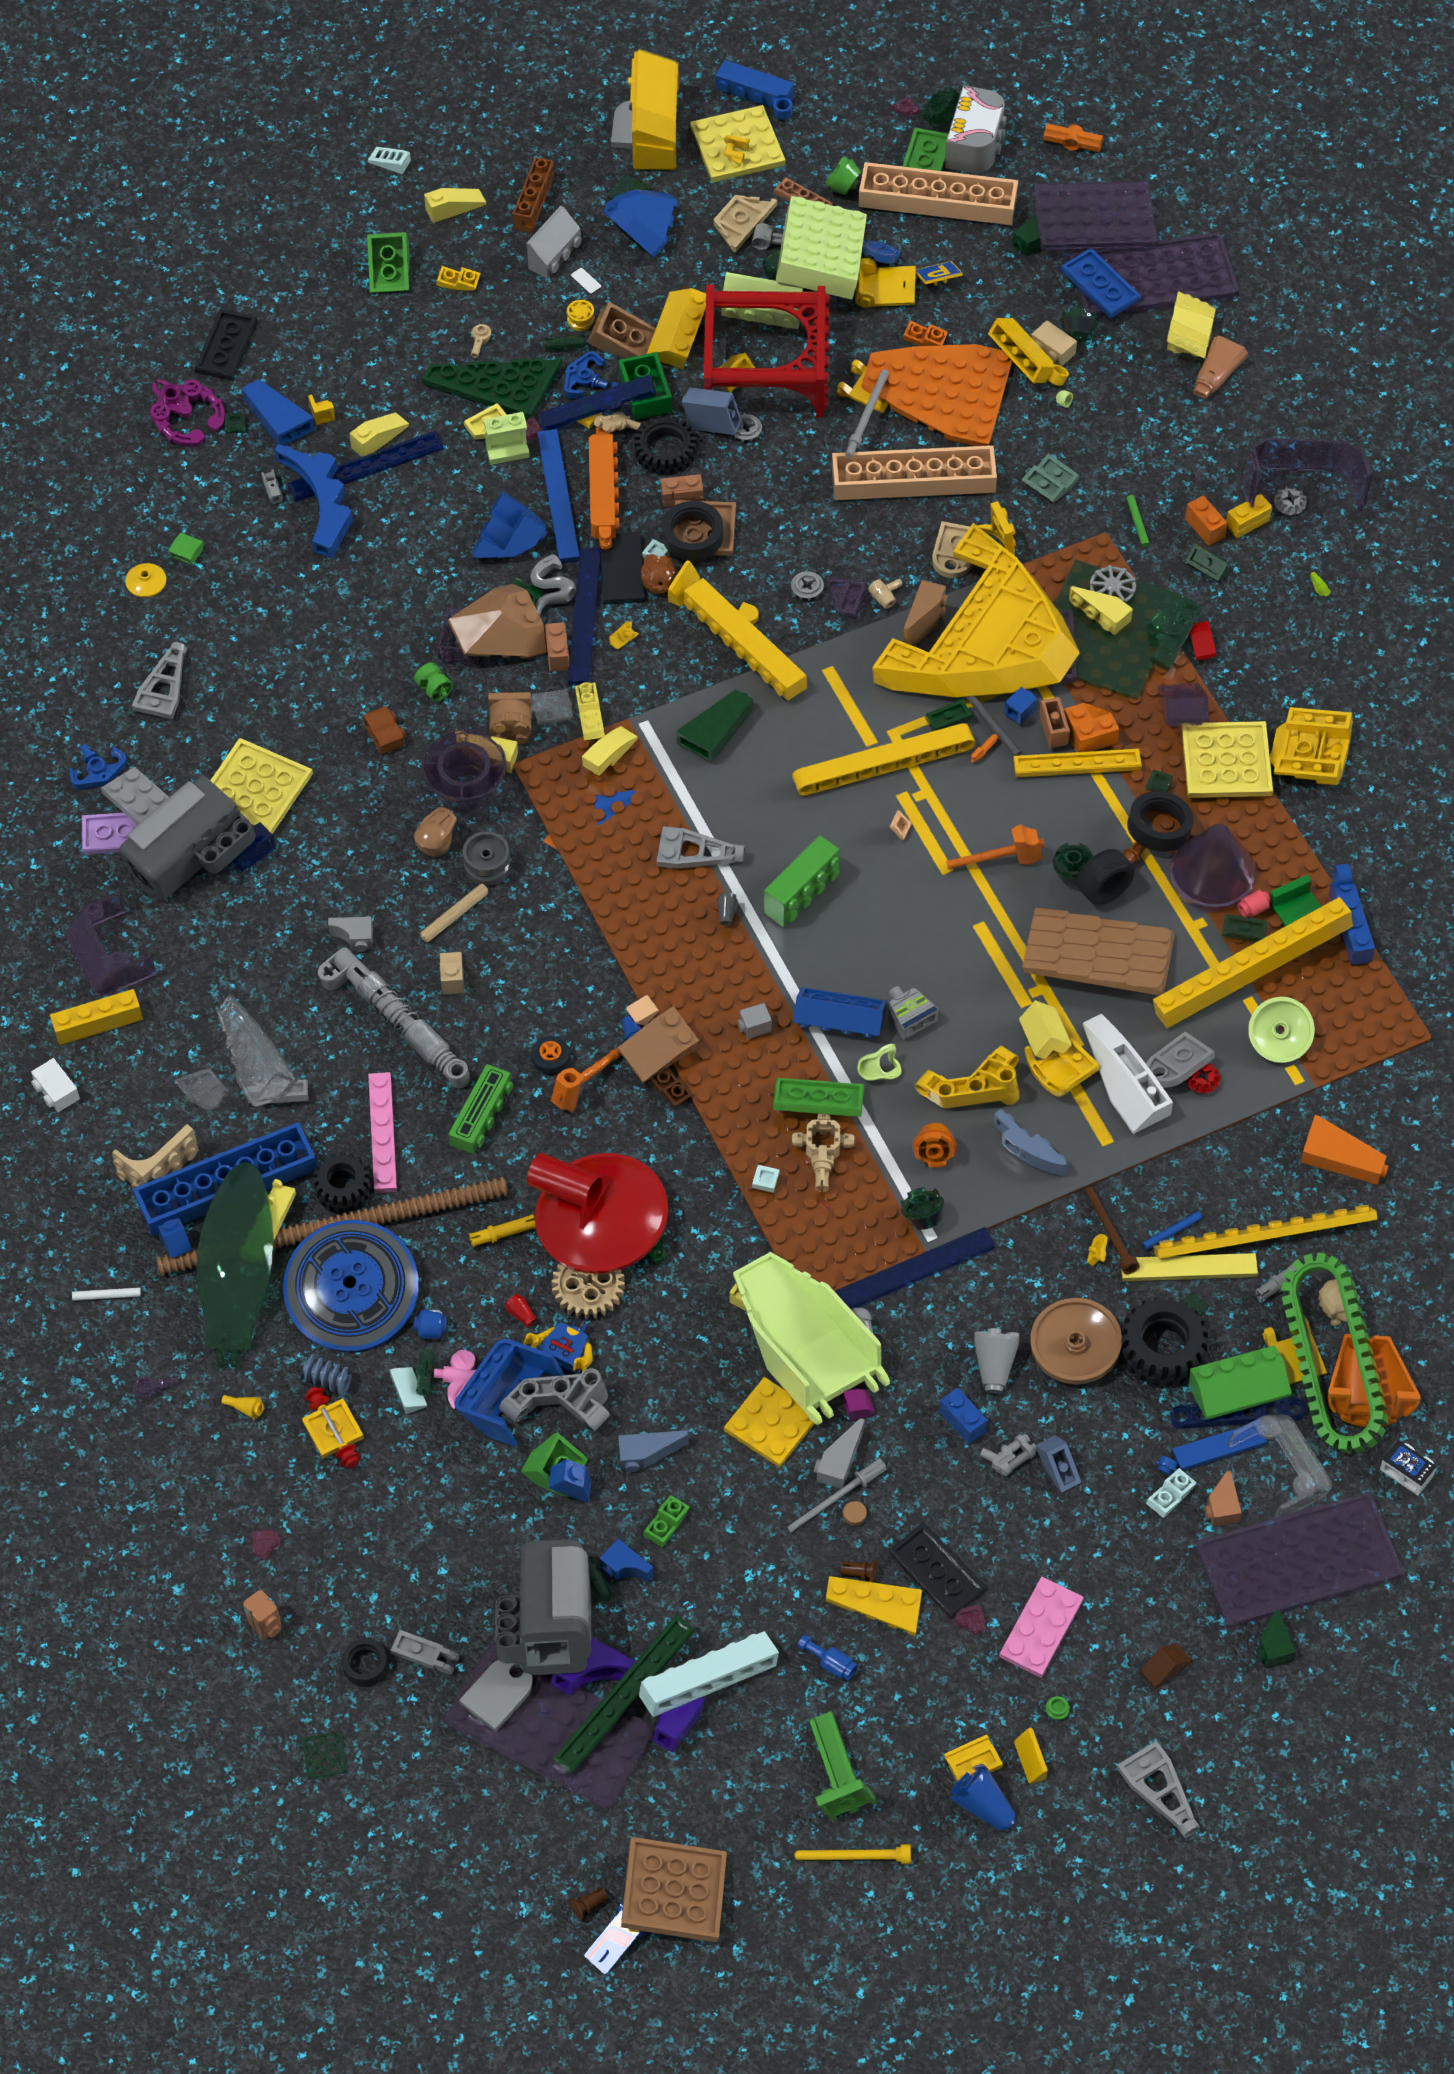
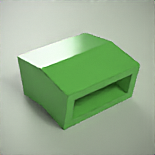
(186, 548)

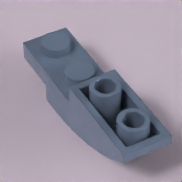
(1033, 1150)

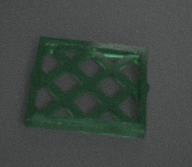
(321, 1737)

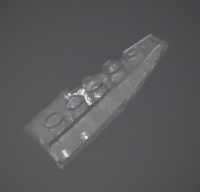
(258, 1063)

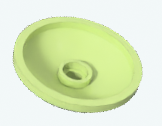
(1297, 1031)

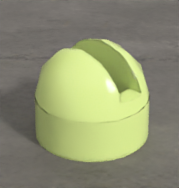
(1064, 398)

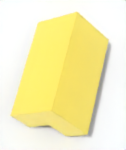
(1044, 1030)

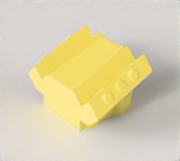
(1190, 326)

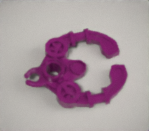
(179, 404)

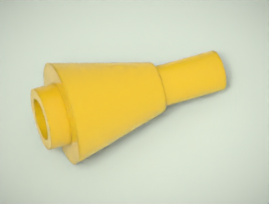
(249, 1406)

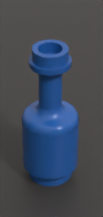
(831, 1659)

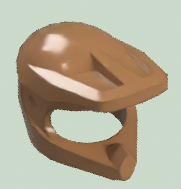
(435, 832)

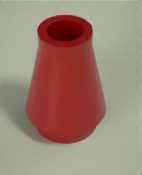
(520, 1310)

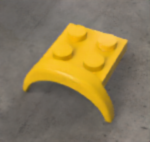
(1000, 527)
(1062, 1071)

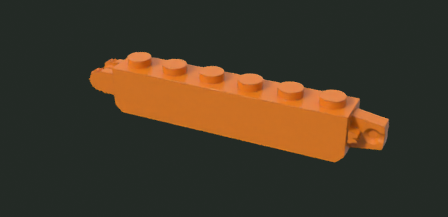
(602, 489)

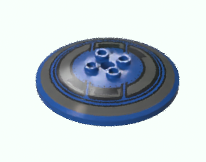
(359, 1315)

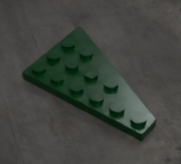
(513, 385)

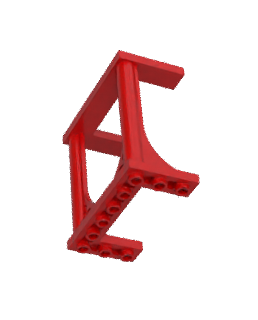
(805, 380)

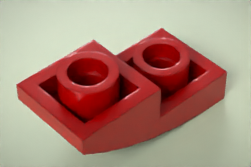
(1202, 641)

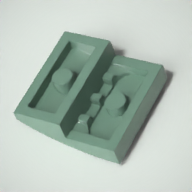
(1051, 478)

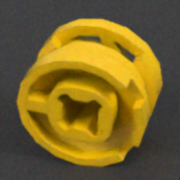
(580, 315)

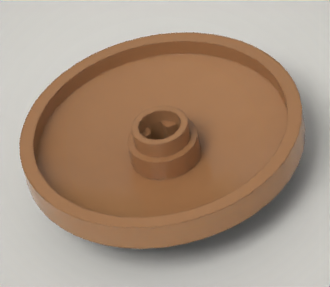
(1076, 1341)

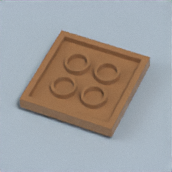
(698, 530)

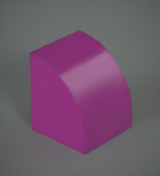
(858, 1404)

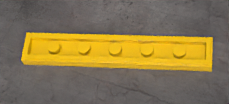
(1077, 763)

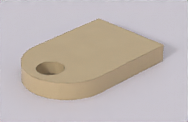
(947, 540)

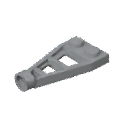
(159, 704)
(671, 845)
(1146, 1763)

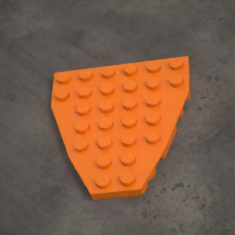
(944, 387)

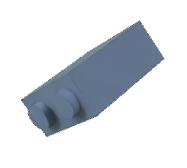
(711, 411)

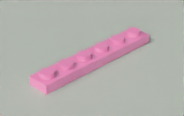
(382, 1133)

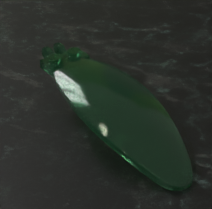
(235, 1261)

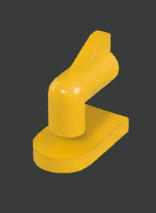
(733, 142)

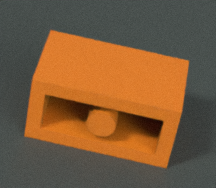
(1206, 520)

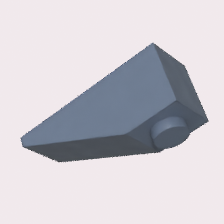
(643, 1450)

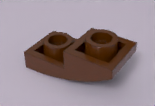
(670, 1087)

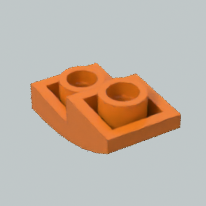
(924, 336)

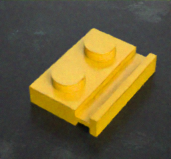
(971, 1754)

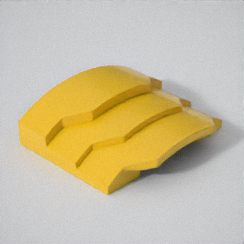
(1312, 745)

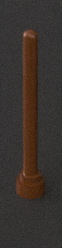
(1128, 1262)

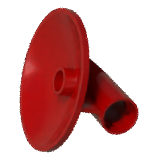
(597, 1210)

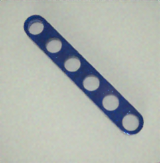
(1238, 1417)

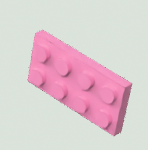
(1041, 1627)

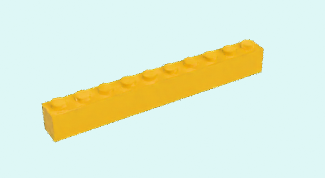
(1253, 962)

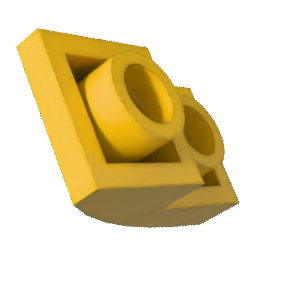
(464, 280)

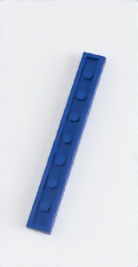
(558, 496)

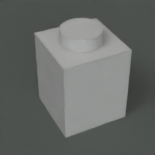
(755, 1021)

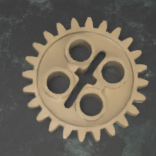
(587, 1286)

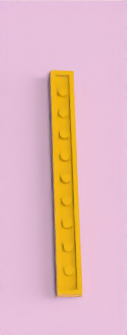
(1256, 1233)

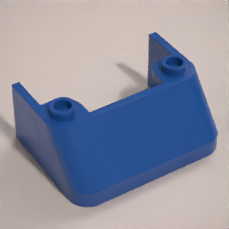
(496, 1378)

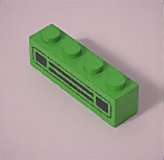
(480, 1109)

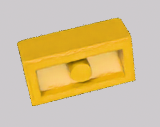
(685, 578)
(1031, 1757)

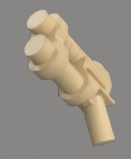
(615, 421)

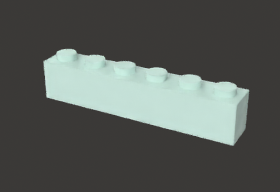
(708, 1673)

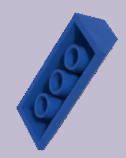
(839, 1012)

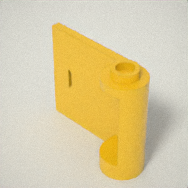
(884, 285)

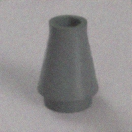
(726, 906)

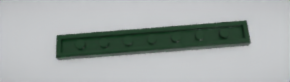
(623, 1695)

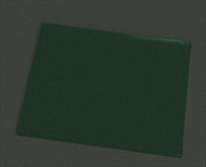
(1123, 659)

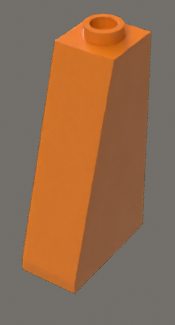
(1342, 1153)

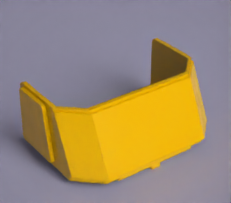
(654, 106)

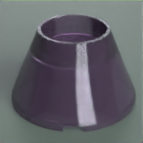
(461, 754)

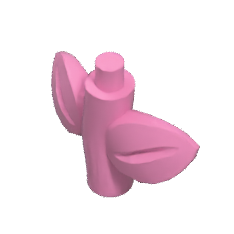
(458, 1374)

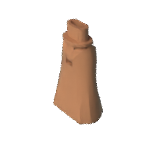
(1220, 362)

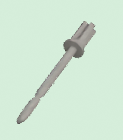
(862, 1478)

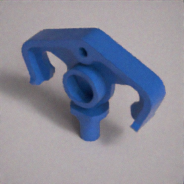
(579, 373)
(99, 771)

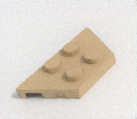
(740, 217)

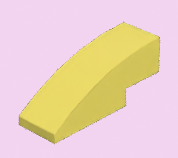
(608, 750)

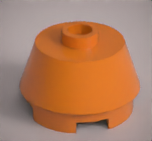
(934, 1145)

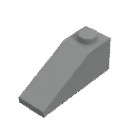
(838, 1458)

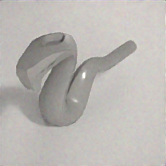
(566, 585)

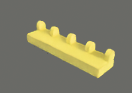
(280, 1202)

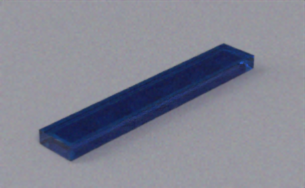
(597, 403)

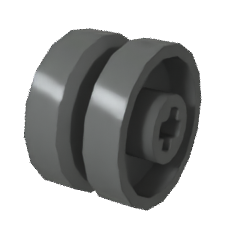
(486, 858)

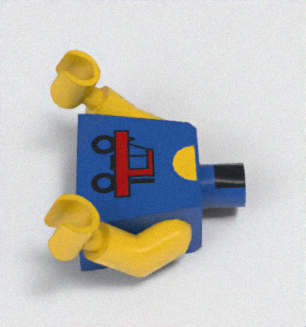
(566, 1344)

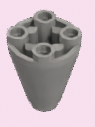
(995, 1357)

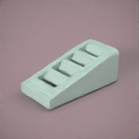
(397, 166)

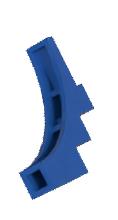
(318, 473)

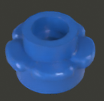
(1166, 1465)

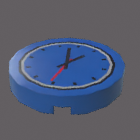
(881, 251)

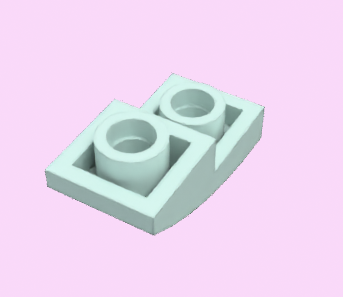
(1171, 1493)

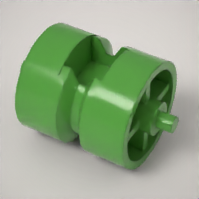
(436, 684)

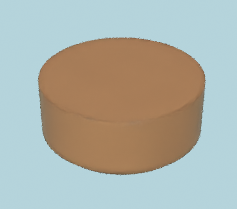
(854, 1513)

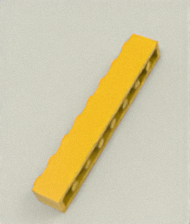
(745, 639)

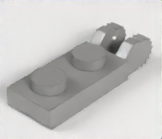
(423, 1652)

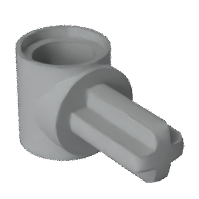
(764, 237)

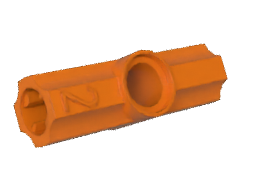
(1073, 137)

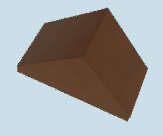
(1165, 1664)

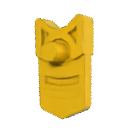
(622, 635)
(1097, 1250)

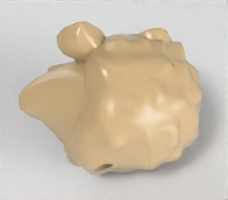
(1332, 1303)

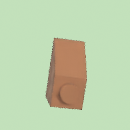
(1223, 1503)

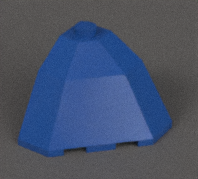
(643, 216)
(510, 530)

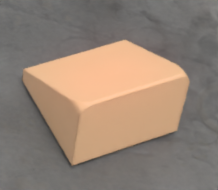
(642, 1010)

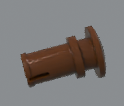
(859, 1569)
(586, 1903)

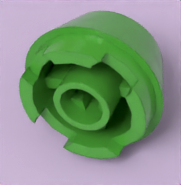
(844, 177)

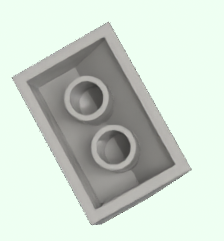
(553, 243)

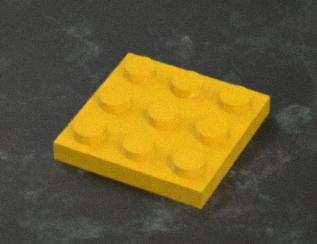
(769, 1422)

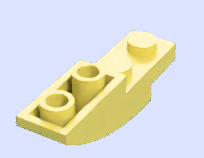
(589, 711)

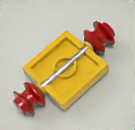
(332, 1428)

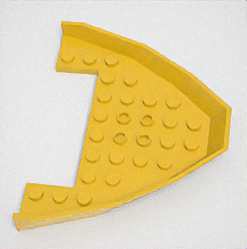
(997, 640)

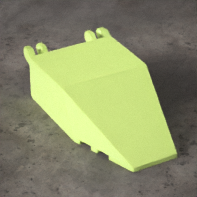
(807, 1334)

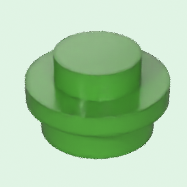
(1057, 1708)

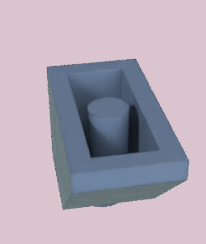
(1058, 1463)

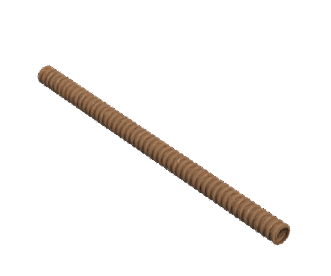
(375, 1215)

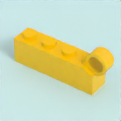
(1026, 352)

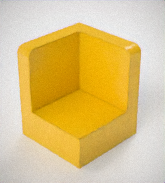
(321, 411)

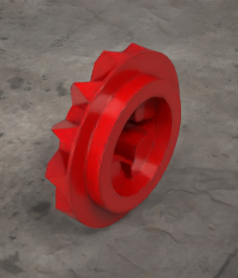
(1202, 1086)

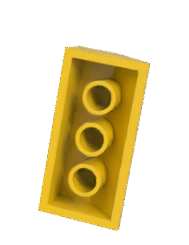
(678, 326)

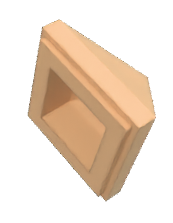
(900, 825)

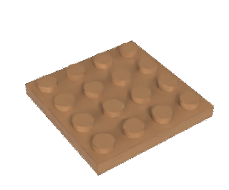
(673, 1889)

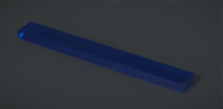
(374, 463)
(584, 616)
(916, 1268)

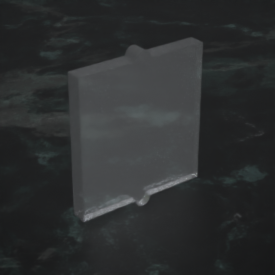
(552, 706)

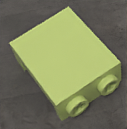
(506, 438)

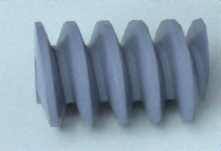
(325, 1375)

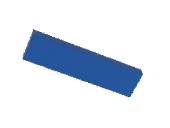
(1213, 1449)

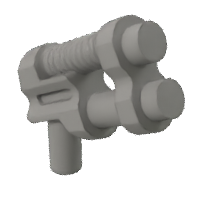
(1005, 1460)

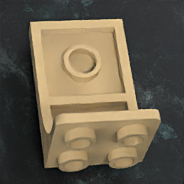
(165, 1161)

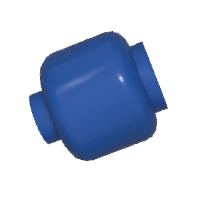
(430, 1324)

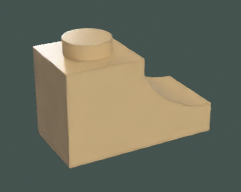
(451, 973)

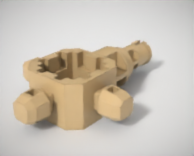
(822, 1158)

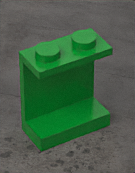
(1293, 900)

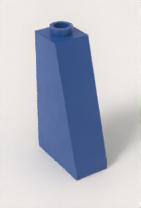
(276, 413)

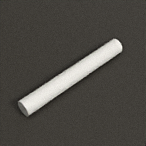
(106, 1294)

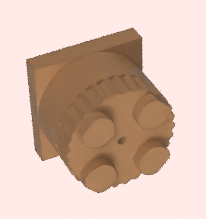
(510, 716)

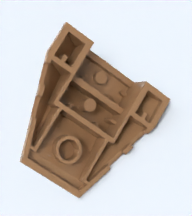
(500, 624)

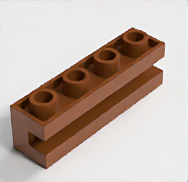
(533, 195)

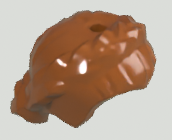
(657, 570)

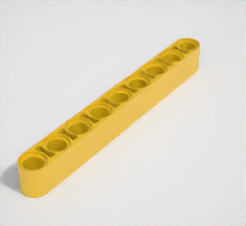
(883, 759)

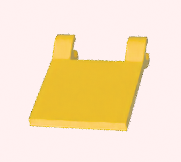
(857, 393)
(1288, 1354)

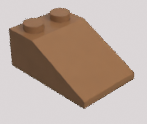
(621, 332)
(925, 612)
(659, 1044)

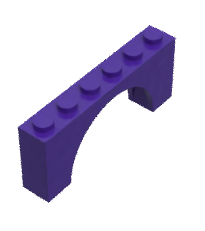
(610, 1664)

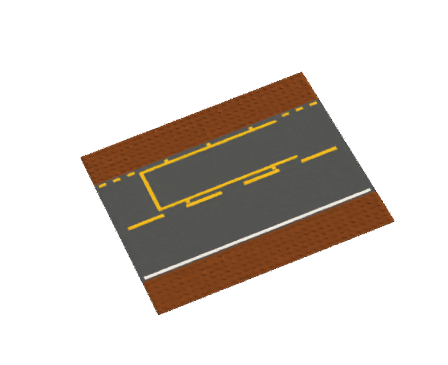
(931, 928)

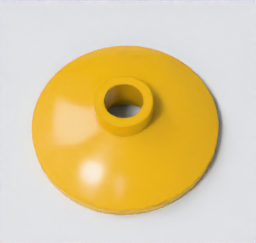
(145, 586)

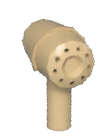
(882, 592)

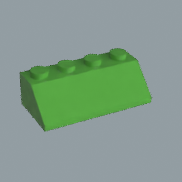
(1240, 1382)

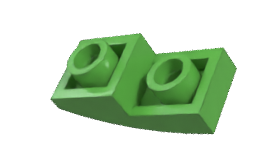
(667, 1521)

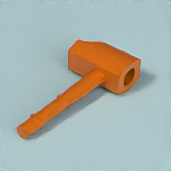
(1026, 847)
(569, 1082)

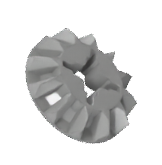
(754, 426)
(1285, 505)
(807, 578)

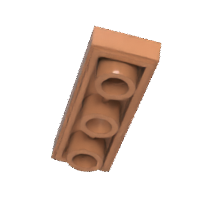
(790, 188)

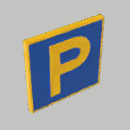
(938, 272)

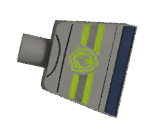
(911, 1011)

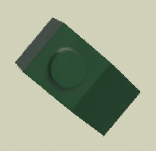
(1275, 1644)

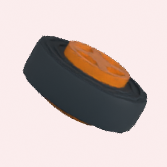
(554, 1047)

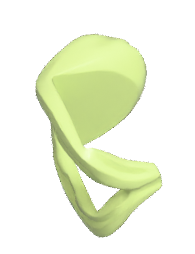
(870, 1068)

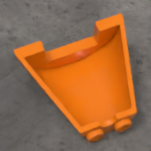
(1347, 1389)

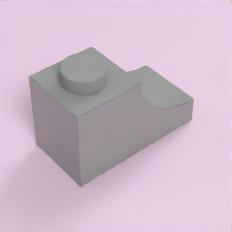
(354, 930)

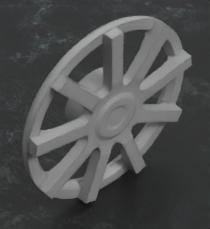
(1113, 585)

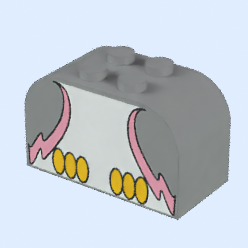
(975, 131)

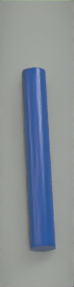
(1181, 1225)

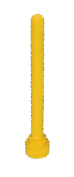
(901, 1854)

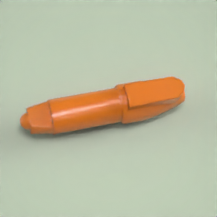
(981, 751)

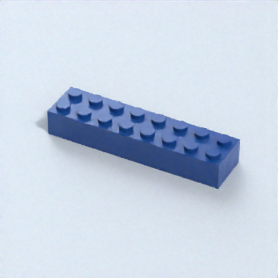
(190, 1190)

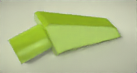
(1319, 585)

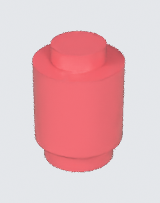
(1254, 904)

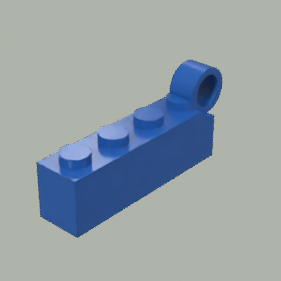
(756, 87)
(1357, 938)

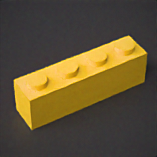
(96, 1017)

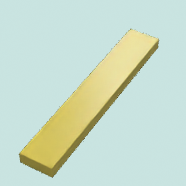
(1194, 1267)

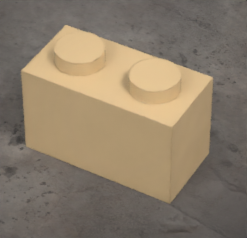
(1055, 343)

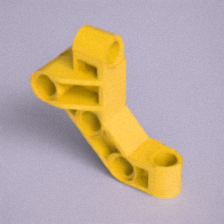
(993, 1077)

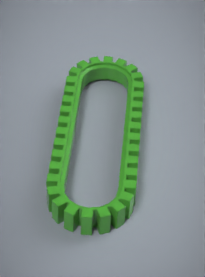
(1307, 1360)

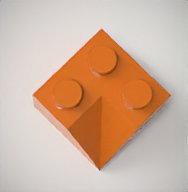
(1091, 727)

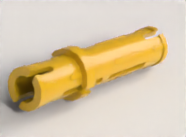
(502, 1230)

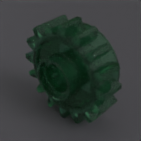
(941, 106)

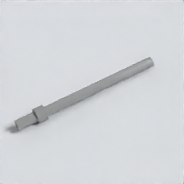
(855, 439)

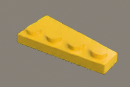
(877, 1601)

